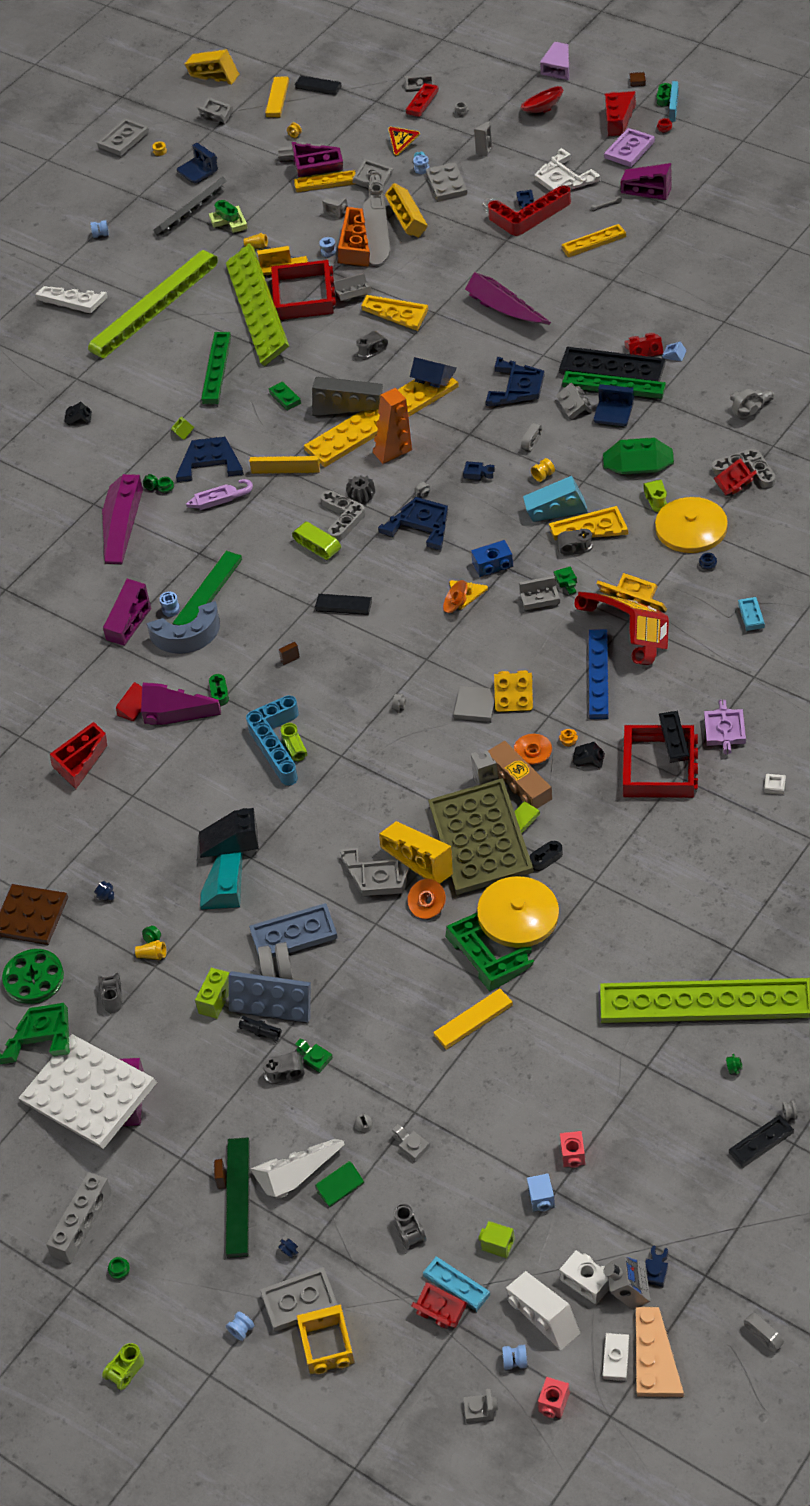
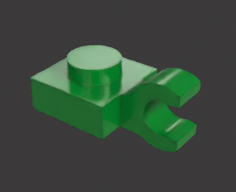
(566, 578)
(313, 1057)

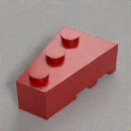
(618, 111)
(79, 754)

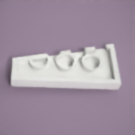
(72, 298)

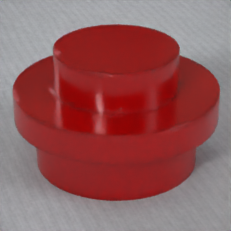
(664, 125)

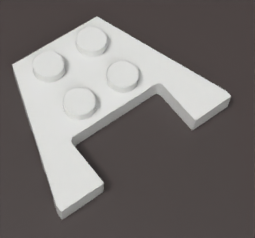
(555, 174)

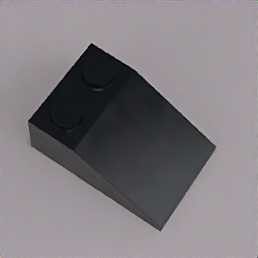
(230, 834)

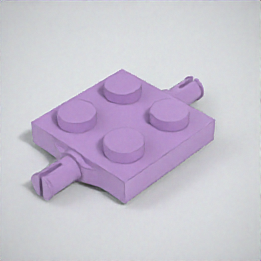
(724, 727)

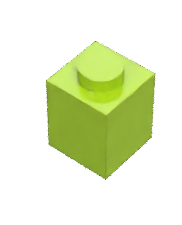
(497, 1239)

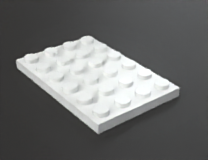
(88, 1091)

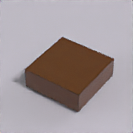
(637, 79)
(289, 653)
(219, 1173)

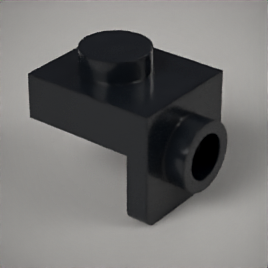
(77, 412)
(588, 753)

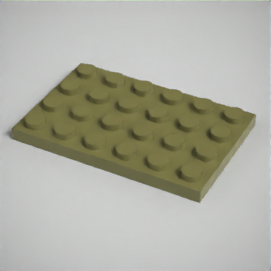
(481, 835)

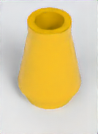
(257, 241)
(152, 950)

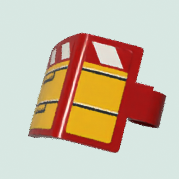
(646, 628)

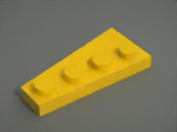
(397, 311)
(600, 523)

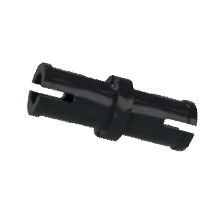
(260, 1028)

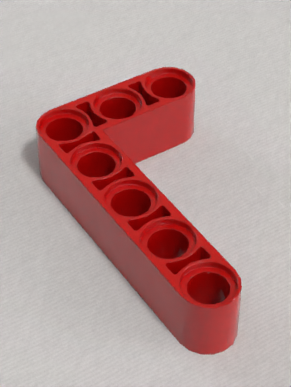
(520, 222)

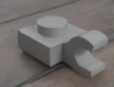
(412, 1145)

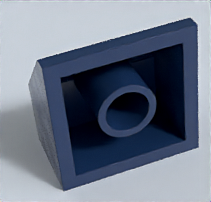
(432, 372)

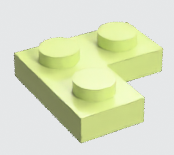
(236, 226)

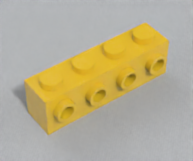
(406, 210)

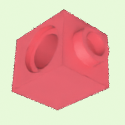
(572, 1141)
(556, 1389)

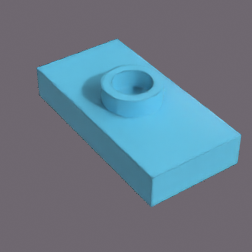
(751, 613)

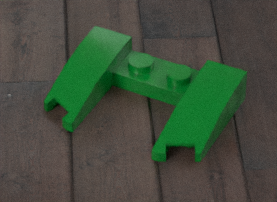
(492, 971)

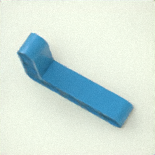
(260, 726)

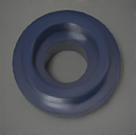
(707, 560)
(288, 1247)

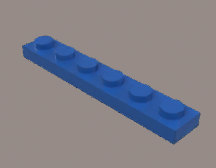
(598, 674)

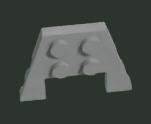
(375, 876)

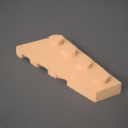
(654, 1359)

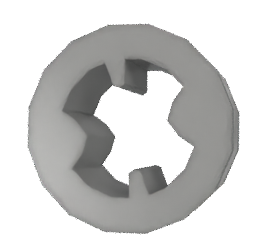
(789, 1110)

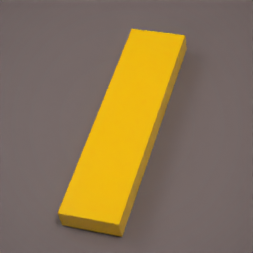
(277, 97)
(324, 181)
(593, 240)
(287, 464)
(473, 1018)

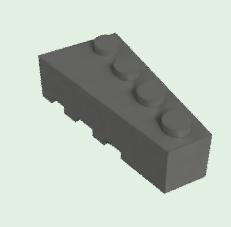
(344, 396)

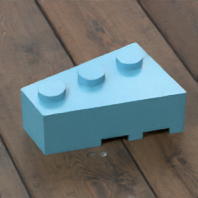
(555, 501)

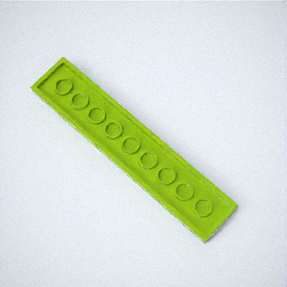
(257, 305)
(705, 1000)

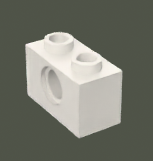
(572, 1274)

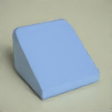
(674, 351)

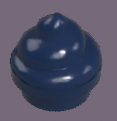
(104, 891)

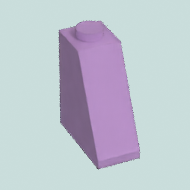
(556, 61)

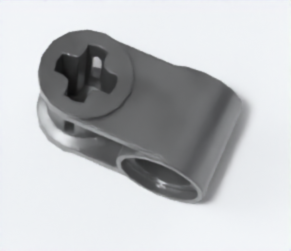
(371, 344)
(572, 541)
(110, 992)
(285, 1068)
(409, 1229)

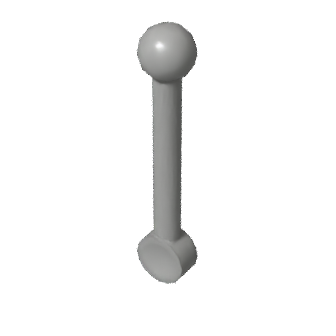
(618, 199)

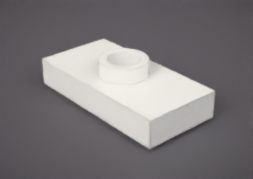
(616, 1357)

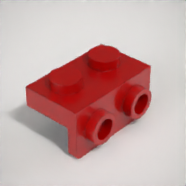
(645, 346)
(733, 477)
(440, 1305)

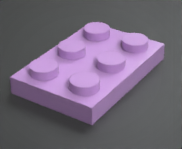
(629, 147)

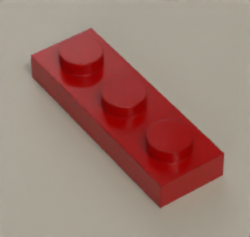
(422, 100)

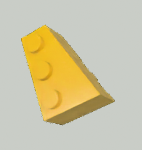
(212, 65)

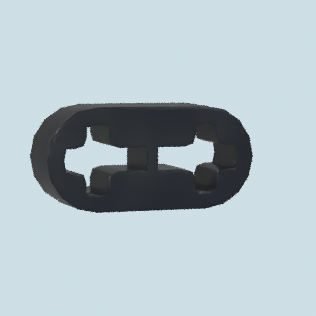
(544, 854)

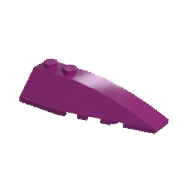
(502, 299)
(119, 516)

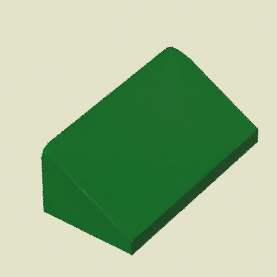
(339, 1184)

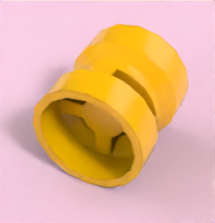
(544, 468)

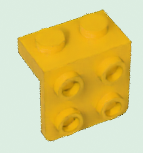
(513, 691)

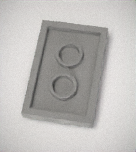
(123, 137)
(446, 181)
(296, 1297)

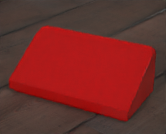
(130, 704)

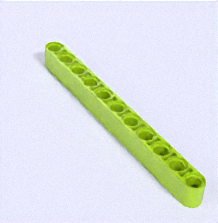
(152, 304)

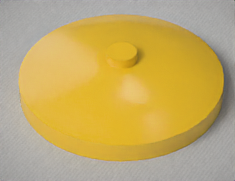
(691, 525)
(518, 911)

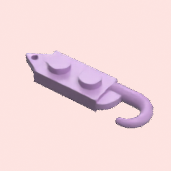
(218, 495)

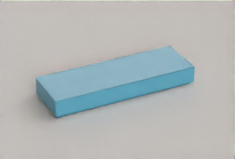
(673, 101)
(456, 1283)

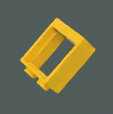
(322, 1319)

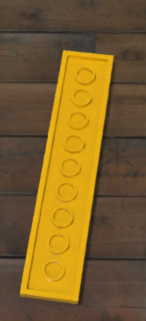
(362, 426)

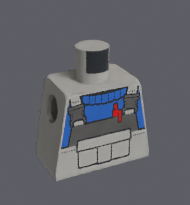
(628, 1281)

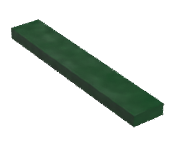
(238, 1197)

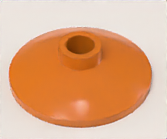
(455, 597)
(533, 748)
(418, 898)

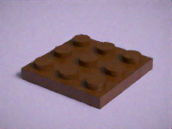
(31, 913)

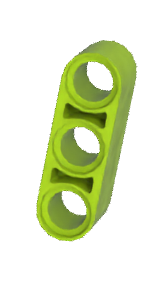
(316, 540)

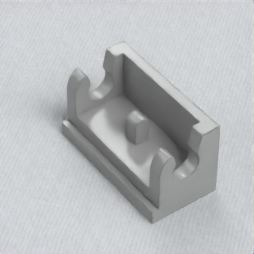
(483, 769)

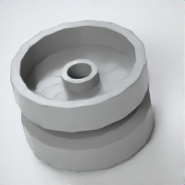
(277, 965)

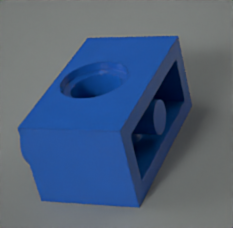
(492, 558)

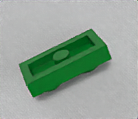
(284, 395)

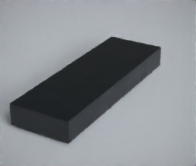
(318, 85)
(343, 604)
(673, 736)
(761, 1141)

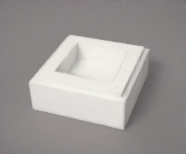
(774, 784)

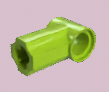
(293, 742)

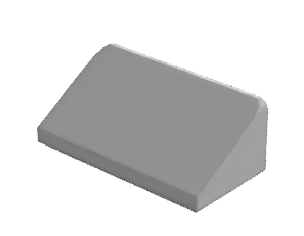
(416, 82)
(483, 139)

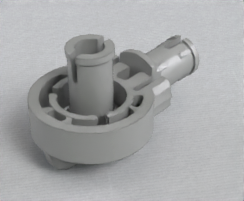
(749, 401)

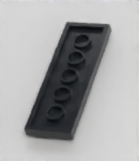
(612, 364)

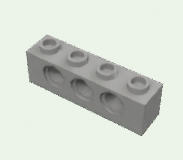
(79, 1217)

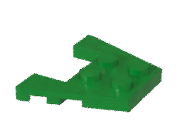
(40, 1025)

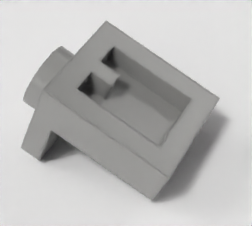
(335, 208)
(480, 1407)

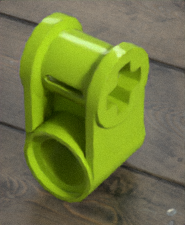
(656, 494)
(121, 1369)

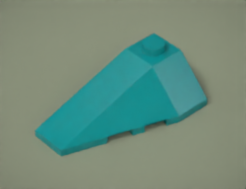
(223, 883)

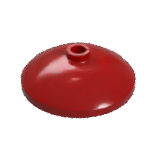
(543, 101)

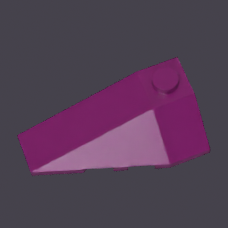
(169, 706)

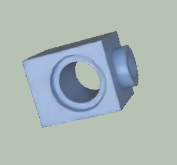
(541, 1192)

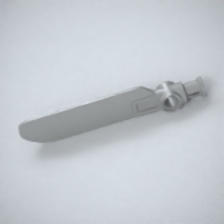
(376, 221)

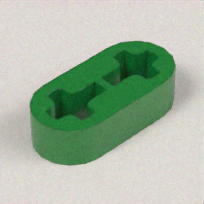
(664, 91)
(226, 210)
(215, 690)

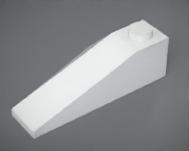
(284, 1175)

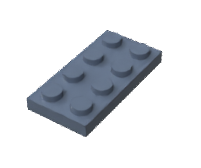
(298, 929)
(269, 996)

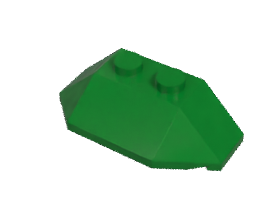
(638, 456)

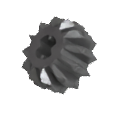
(360, 488)

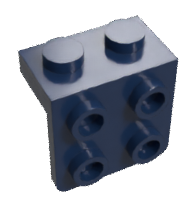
(200, 166)
(614, 405)

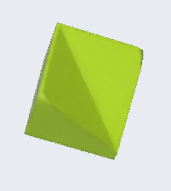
(182, 428)

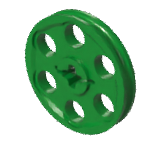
(25, 973)

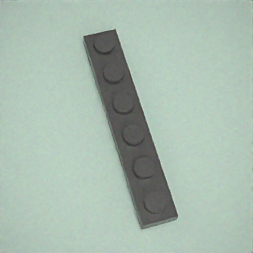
(186, 210)

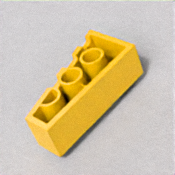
(418, 851)

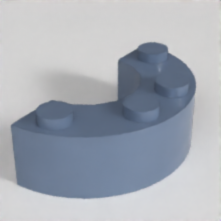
(187, 637)

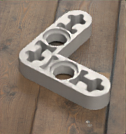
(752, 459)
(332, 501)

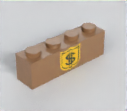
(520, 776)

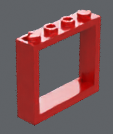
(303, 308)
(654, 733)

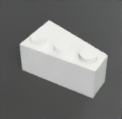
(544, 1309)

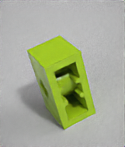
(213, 993)

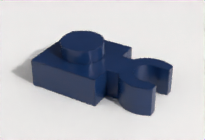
(524, 198)
(475, 470)
(657, 1267)

